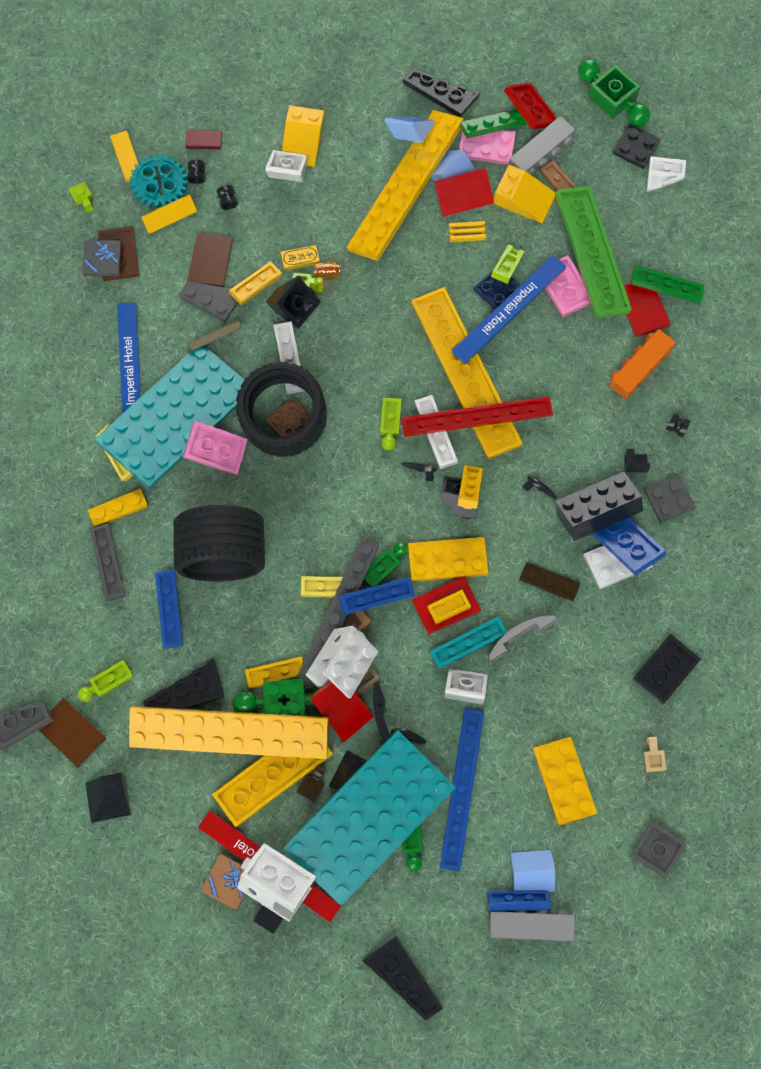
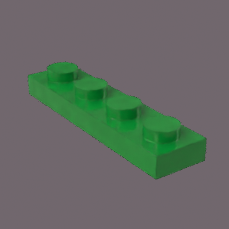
(492, 123)
(667, 284)

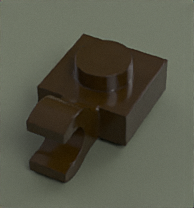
(311, 787)

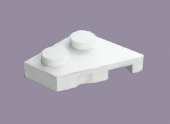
(664, 172)

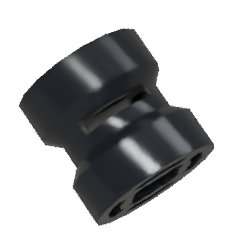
(196, 170)
(227, 198)
(682, 427)

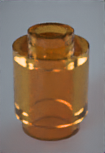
(327, 270)

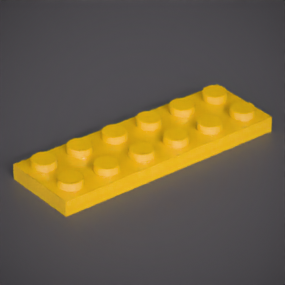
(262, 784)

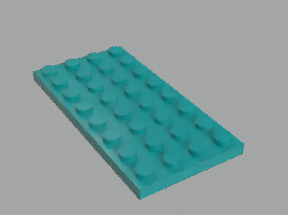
(157, 426)
(369, 817)

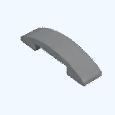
(538, 623)

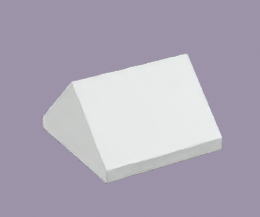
(286, 166)
(466, 686)

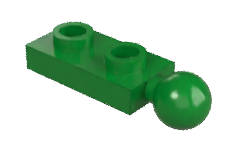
(385, 564)
(412, 845)

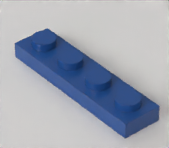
(376, 596)
(169, 609)

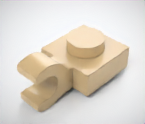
(654, 760)

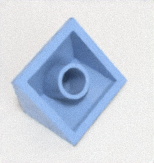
(409, 127)
(452, 164)
(533, 871)

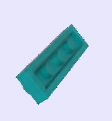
(468, 643)

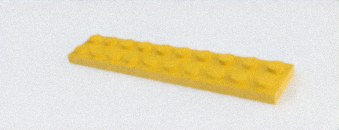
(404, 187)
(468, 381)
(229, 732)

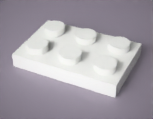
(606, 567)

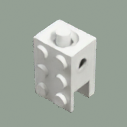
(343, 660)
(275, 882)

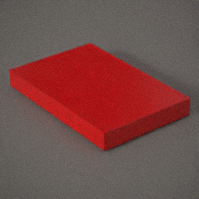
(530, 105)
(463, 192)
(647, 310)
(421, 603)
(344, 713)

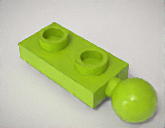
(390, 422)
(106, 681)

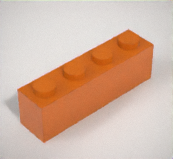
(642, 364)

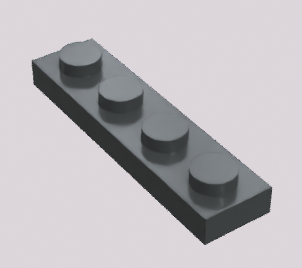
(107, 562)

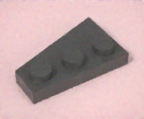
(209, 298)
(22, 722)

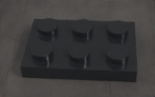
(666, 669)

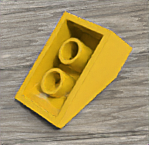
(304, 132)
(524, 194)

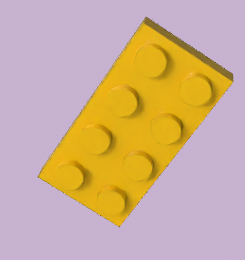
(448, 559)
(564, 781)

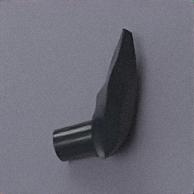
(422, 468)
(532, 481)
(411, 736)

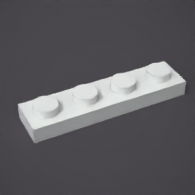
(287, 349)
(439, 441)

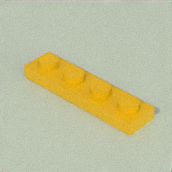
(470, 487)

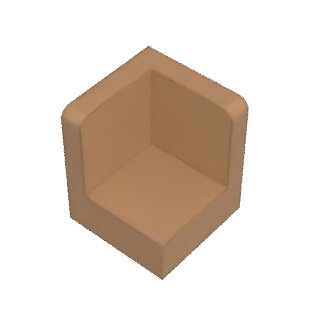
(359, 621)

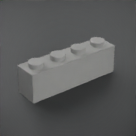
(543, 146)
(532, 926)

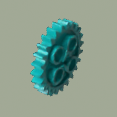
(142, 184)

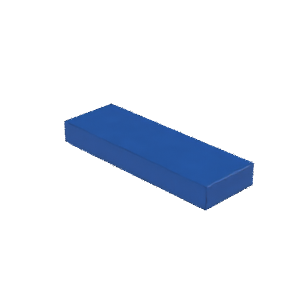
(518, 900)

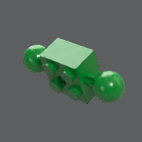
(614, 91)
(274, 693)

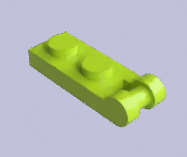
(507, 264)

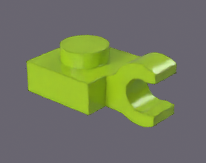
(82, 195)
(314, 283)

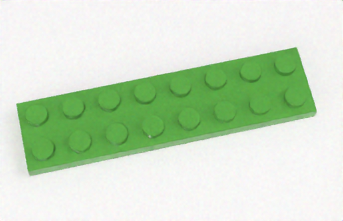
(592, 252)

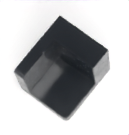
(636, 462)
(268, 919)

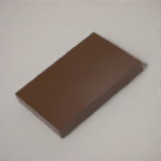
(210, 259)
(129, 261)
(72, 733)

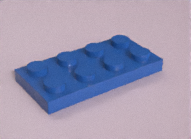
(630, 545)

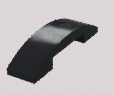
(379, 700)

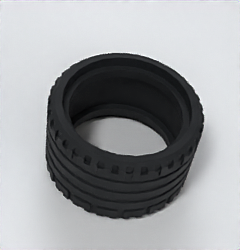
(281, 374)
(218, 543)

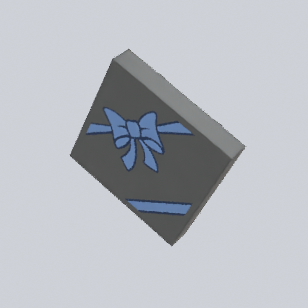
(101, 258)

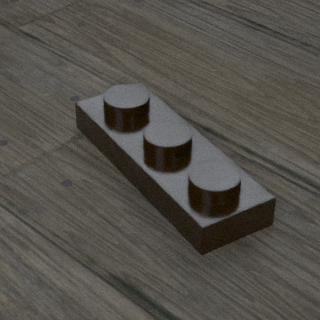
(549, 581)

